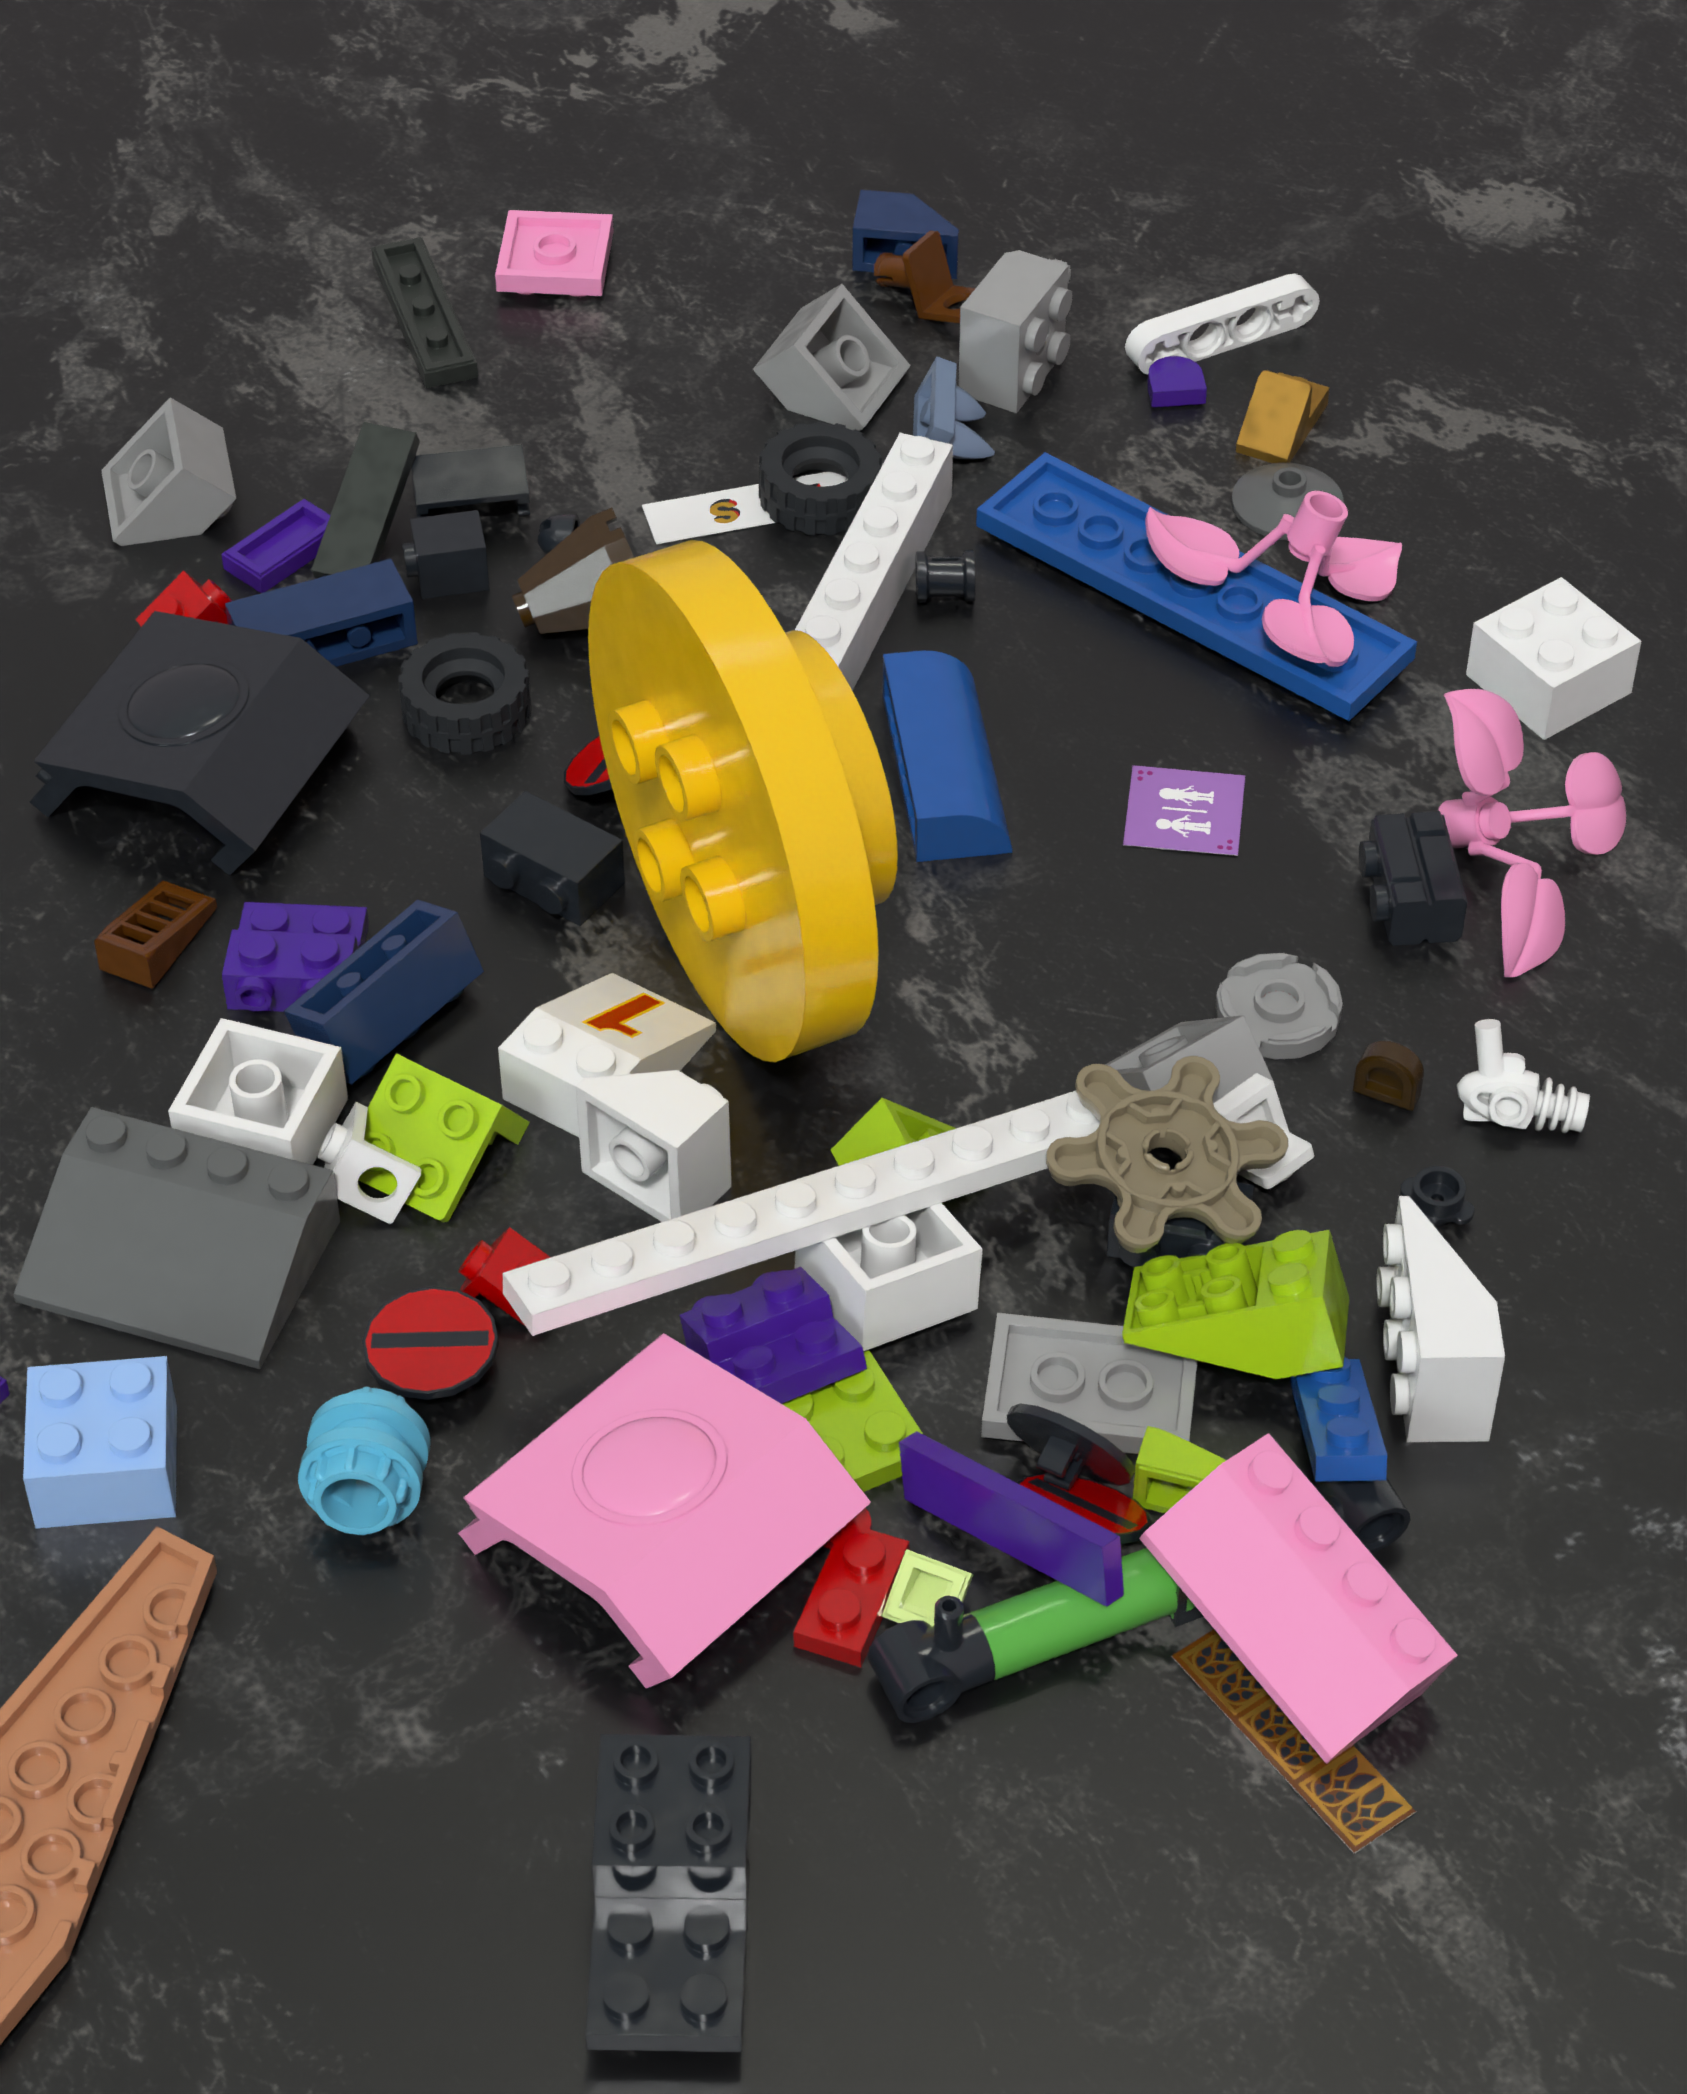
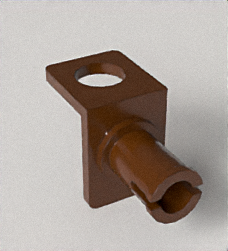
(928, 276)

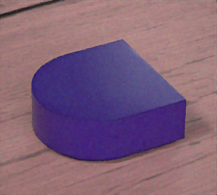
(1176, 382)

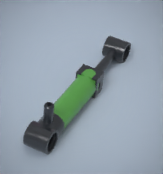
(930, 1666)

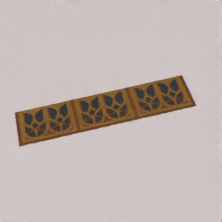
(1343, 1792)

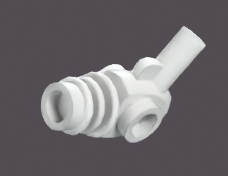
(1510, 1094)

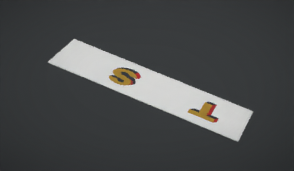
(717, 510)

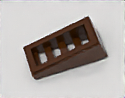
(147, 963)

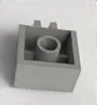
(1014, 329)

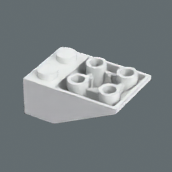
(1439, 1334)

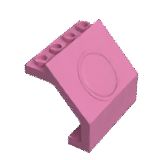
(669, 1501)

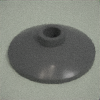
(1275, 490)

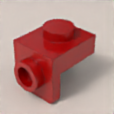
(190, 599)
(488, 1262)

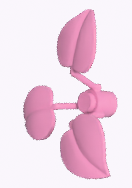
(1353, 565)
(1486, 748)

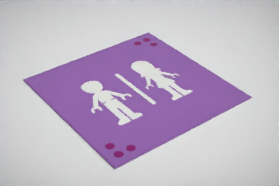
(1184, 810)

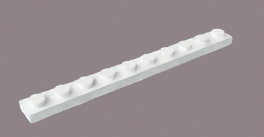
(791, 1215)

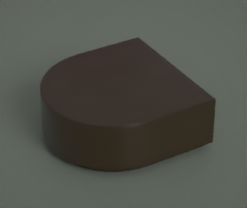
(1390, 1074)

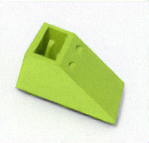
(1246, 1308)

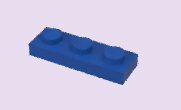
(1340, 1424)

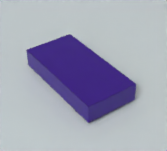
(278, 547)

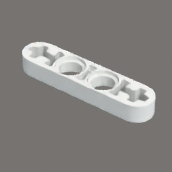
(1278, 305)

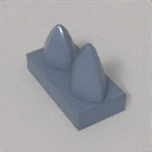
(941, 409)

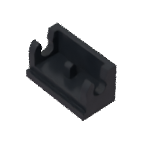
(470, 478)

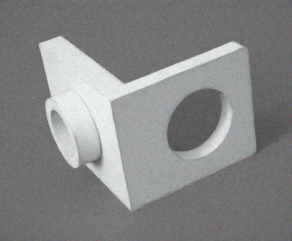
(350, 1156)

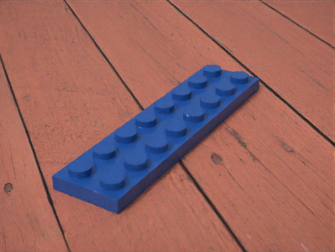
(1104, 542)

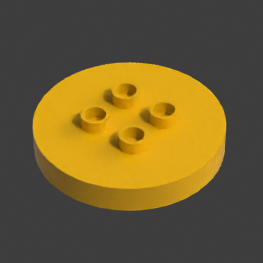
(743, 796)

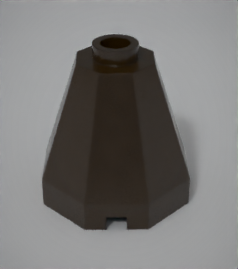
(561, 585)

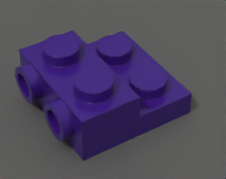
(287, 951)
(775, 1335)

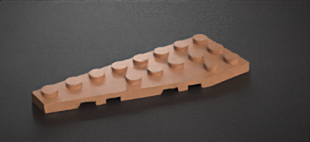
(76, 1750)

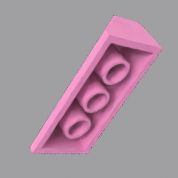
(1298, 1598)

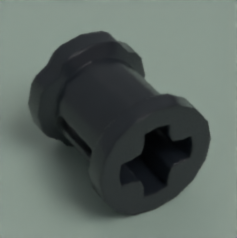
(945, 576)

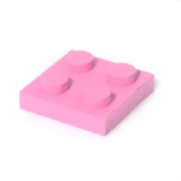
(554, 253)

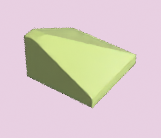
(920, 1585)

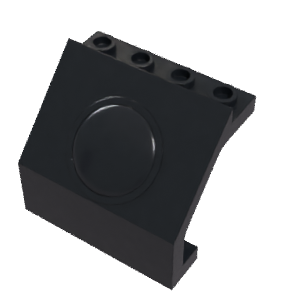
(206, 723)

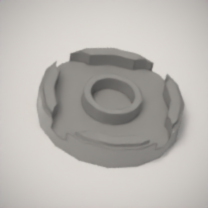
(1284, 1003)

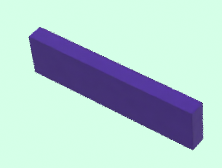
(1012, 1518)

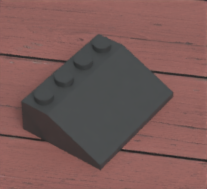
(178, 1237)

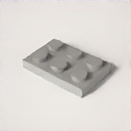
(1088, 1377)

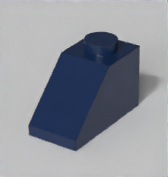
(893, 224)

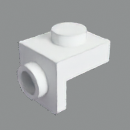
(1256, 1101)

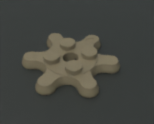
(1174, 1118)

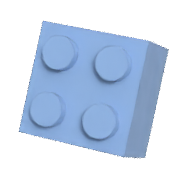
(100, 1442)

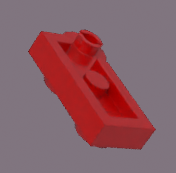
(850, 1592)

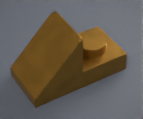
(1280, 416)

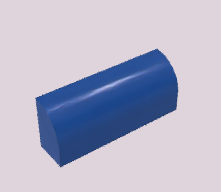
(943, 757)

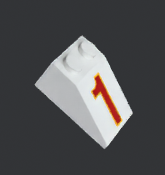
(594, 1033)

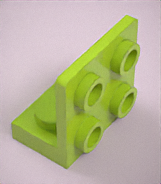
(435, 1128)

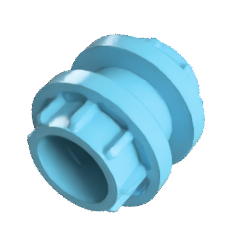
(364, 1461)

